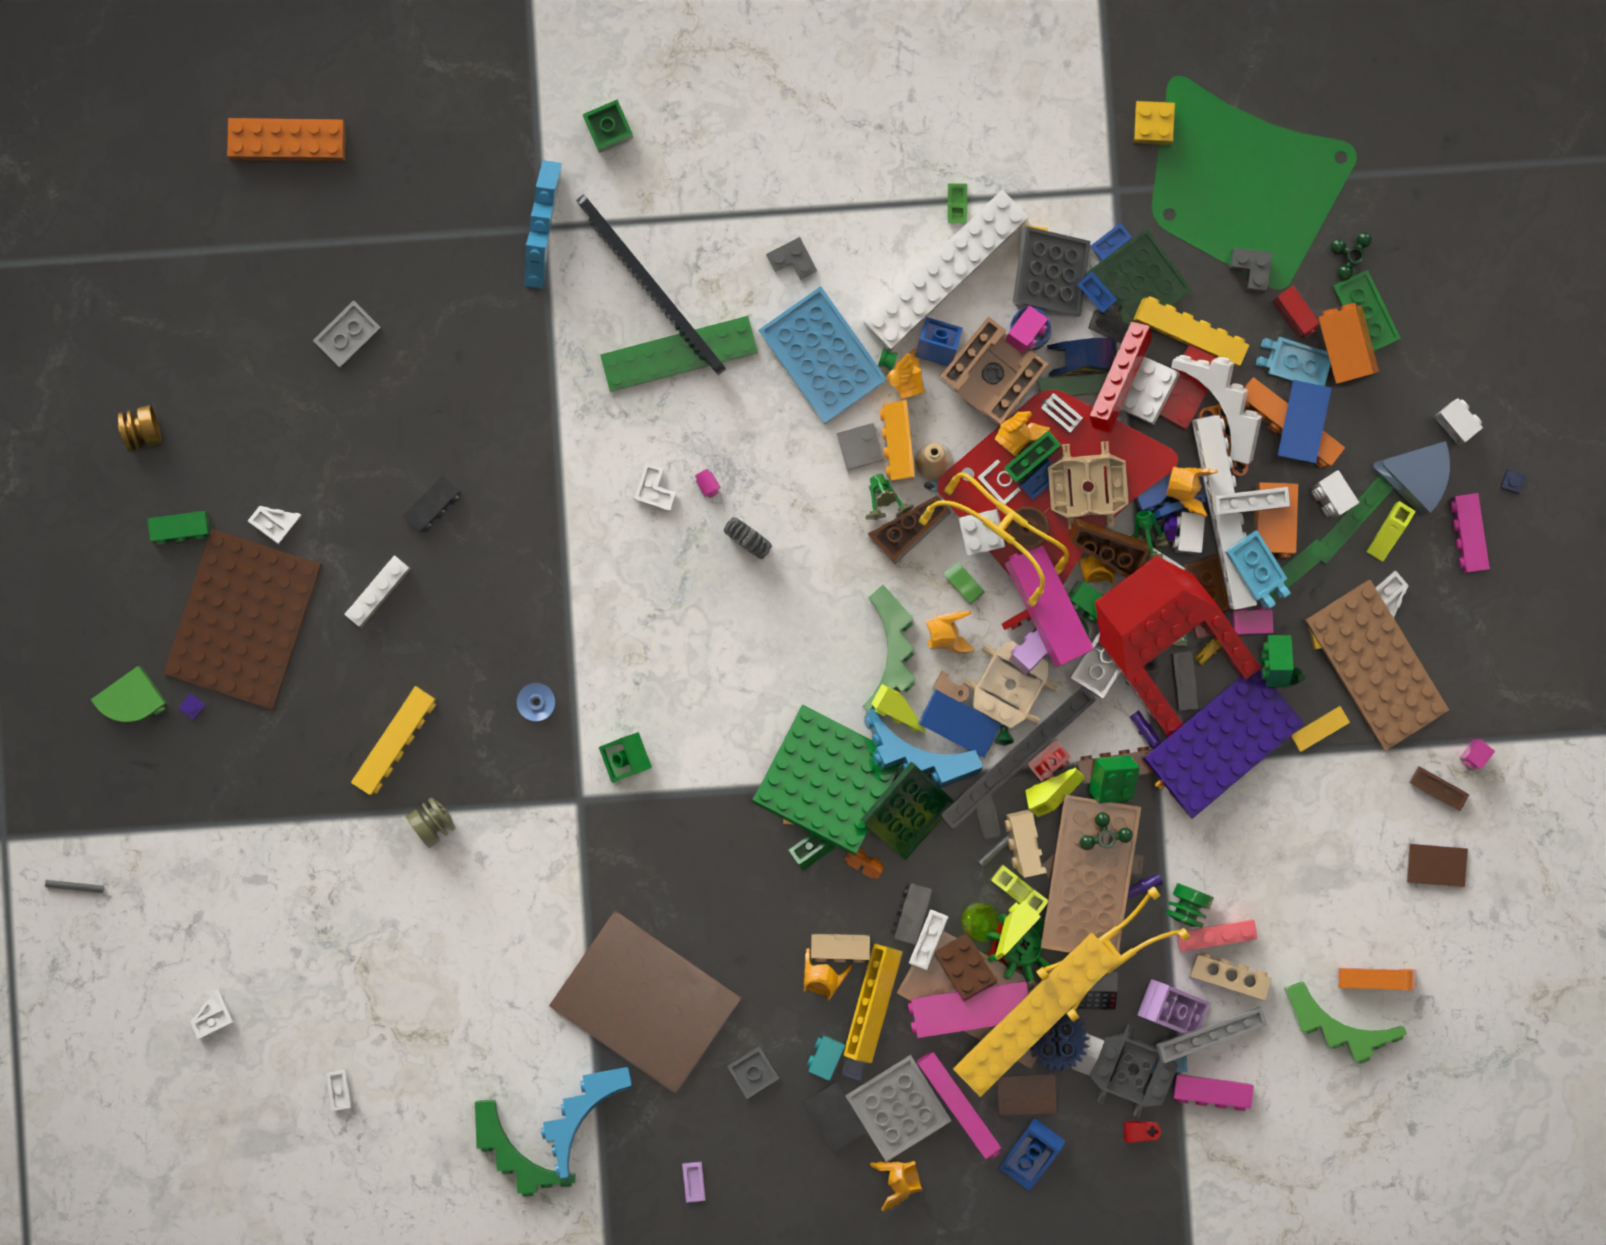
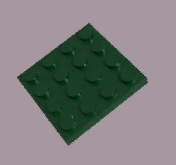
(1138, 272)
(907, 811)

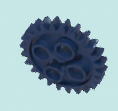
(1075, 1039)

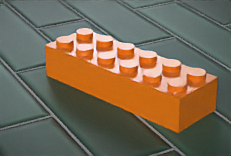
(286, 139)
(1273, 413)

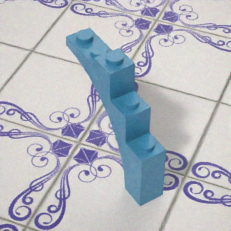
(540, 223)
(893, 751)
(562, 1131)

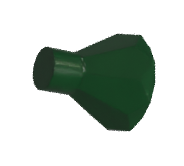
(1297, 676)
(1004, 737)

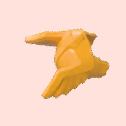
(907, 376)
(1016, 434)
(1185, 485)
(1096, 571)
(945, 633)
(822, 978)
(902, 1180)

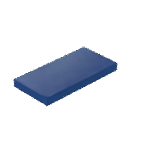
(1304, 421)
(959, 723)

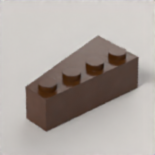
(905, 532)
(1112, 548)

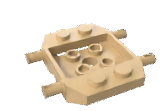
(1083, 470)
(1021, 696)

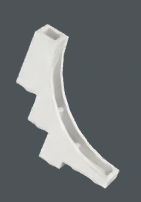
(1232, 398)

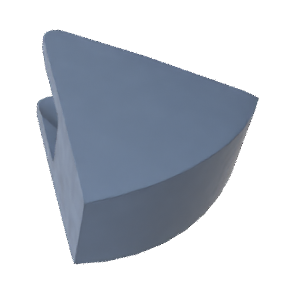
(1418, 475)

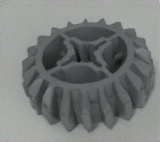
(747, 538)

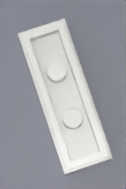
(928, 939)

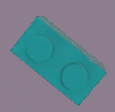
(826, 1057)

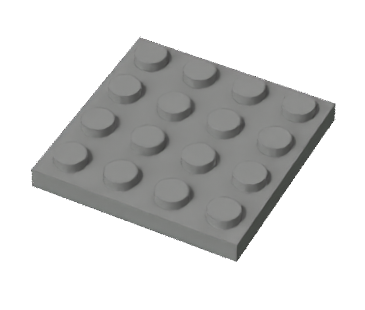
(898, 1108)

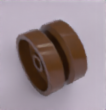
(1036, 519)

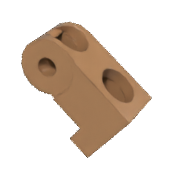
(949, 688)

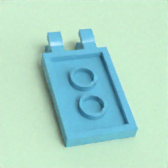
(1295, 361)
(1258, 569)

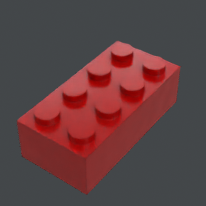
(1186, 393)

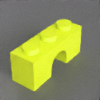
(1018, 889)

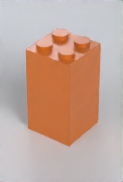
(1348, 343)
(1279, 524)

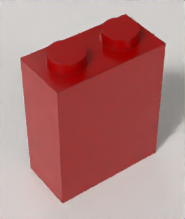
(1296, 312)

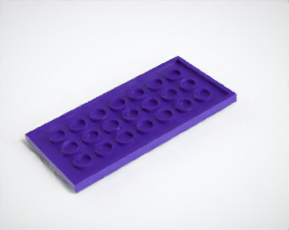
(1222, 742)

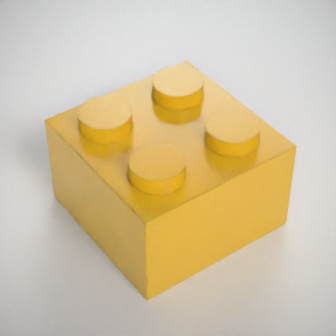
(1154, 123)

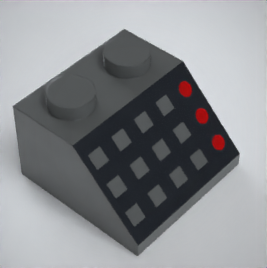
(1102, 994)

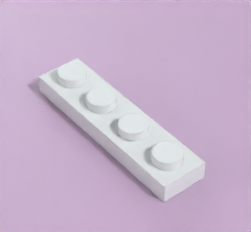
(1251, 500)

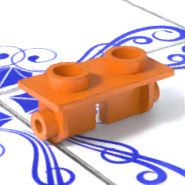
(872, 866)

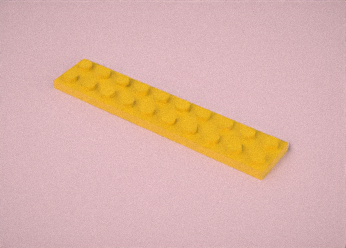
(1035, 1014)

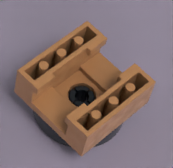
(987, 352)

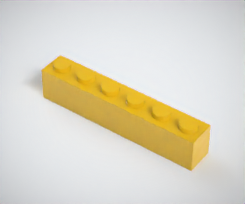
(1189, 331)
(393, 741)
(872, 1003)

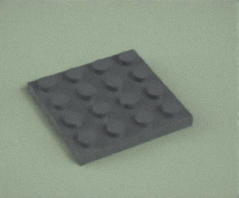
(1050, 270)

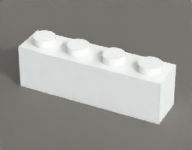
(377, 591)

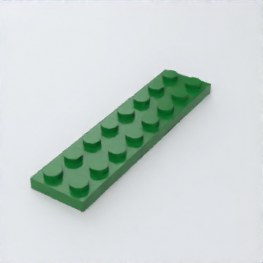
(674, 356)

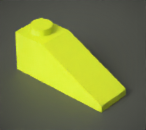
(1016, 924)

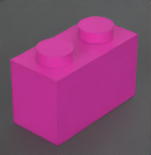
(1026, 330)
(1253, 622)
(1476, 755)

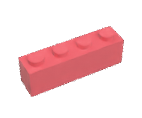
(1218, 935)

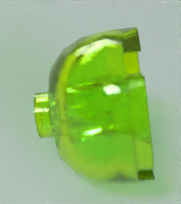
(978, 920)

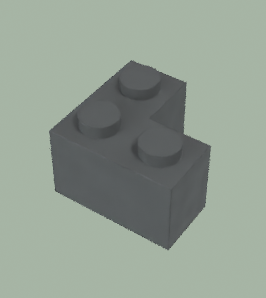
(1256, 264)

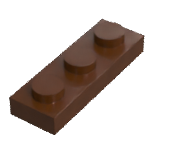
(1439, 788)

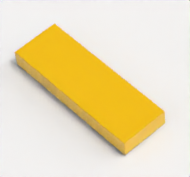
(1320, 728)

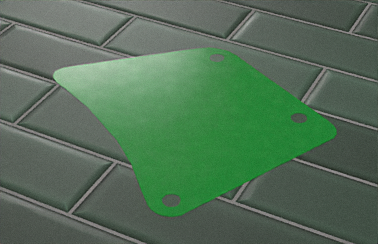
(1244, 181)

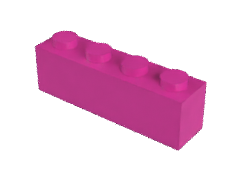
(1470, 533)
(1212, 1091)

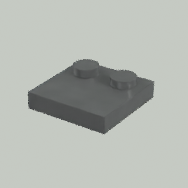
(859, 446)
(753, 1072)

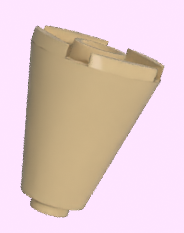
(933, 460)

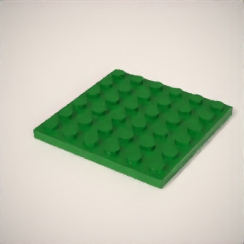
(824, 780)

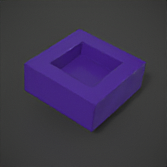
(1170, 527)
(192, 706)

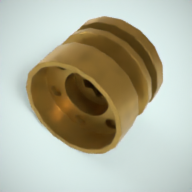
(138, 428)

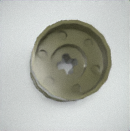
(431, 822)

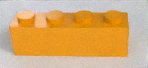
(898, 441)

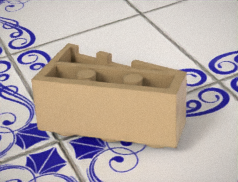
(1024, 843)
(840, 947)

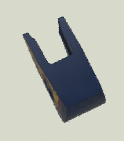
(1085, 356)

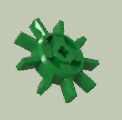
(1022, 956)

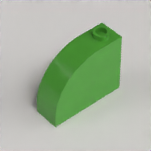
(130, 698)

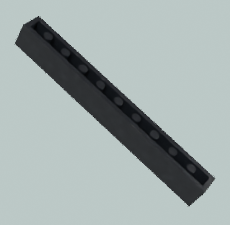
(1017, 757)

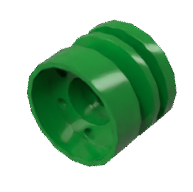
(1189, 905)

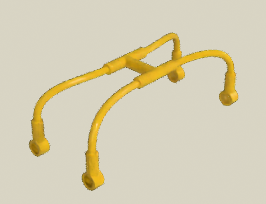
(999, 529)
(1105, 939)

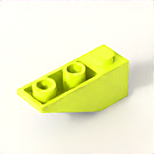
(1391, 531)
(894, 704)
(1050, 794)

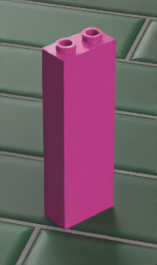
(1053, 613)
(949, 1014)
(959, 1105)

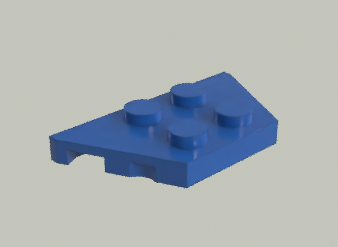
(1169, 508)

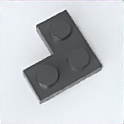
(794, 254)

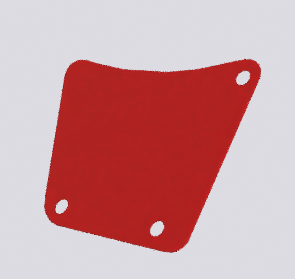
(1145, 465)

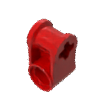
(1137, 1131)

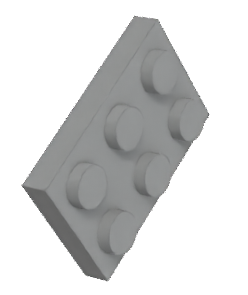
(347, 334)

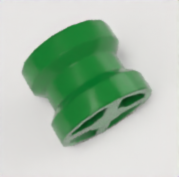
(887, 359)

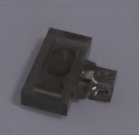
(1109, 323)

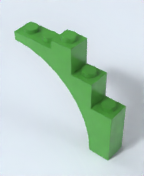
(1359, 1041)

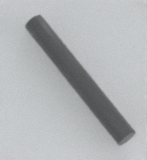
(74, 886)

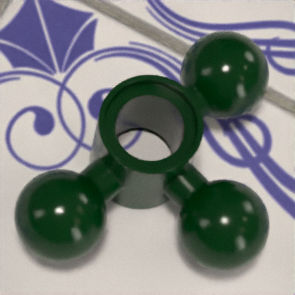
(1338, 247)
(1102, 820)

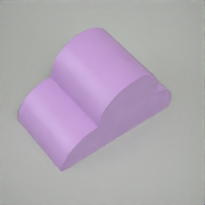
(1173, 1007)

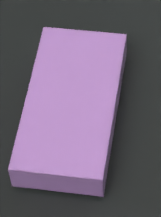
(693, 1182)

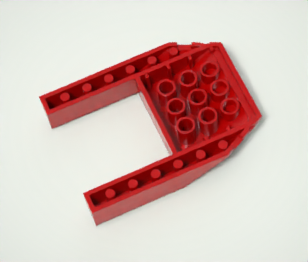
(1151, 614)

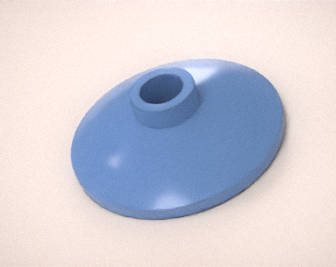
(526, 697)

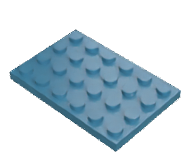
(822, 354)

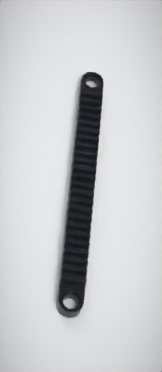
(652, 288)

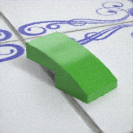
(957, 202)
(964, 583)

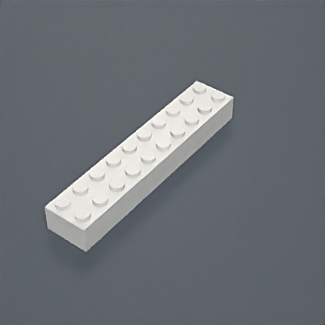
(946, 270)
(1226, 527)

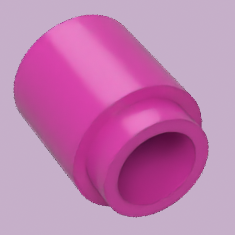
(707, 483)

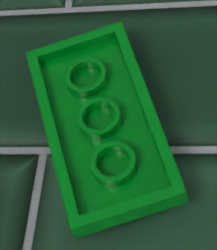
(1362, 291)

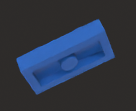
(1111, 242)
(1097, 292)
(1037, 480)

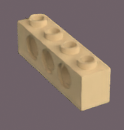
(1200, 971)

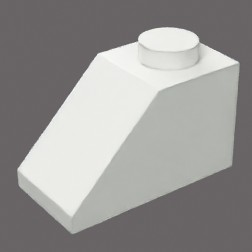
(1092, 1055)

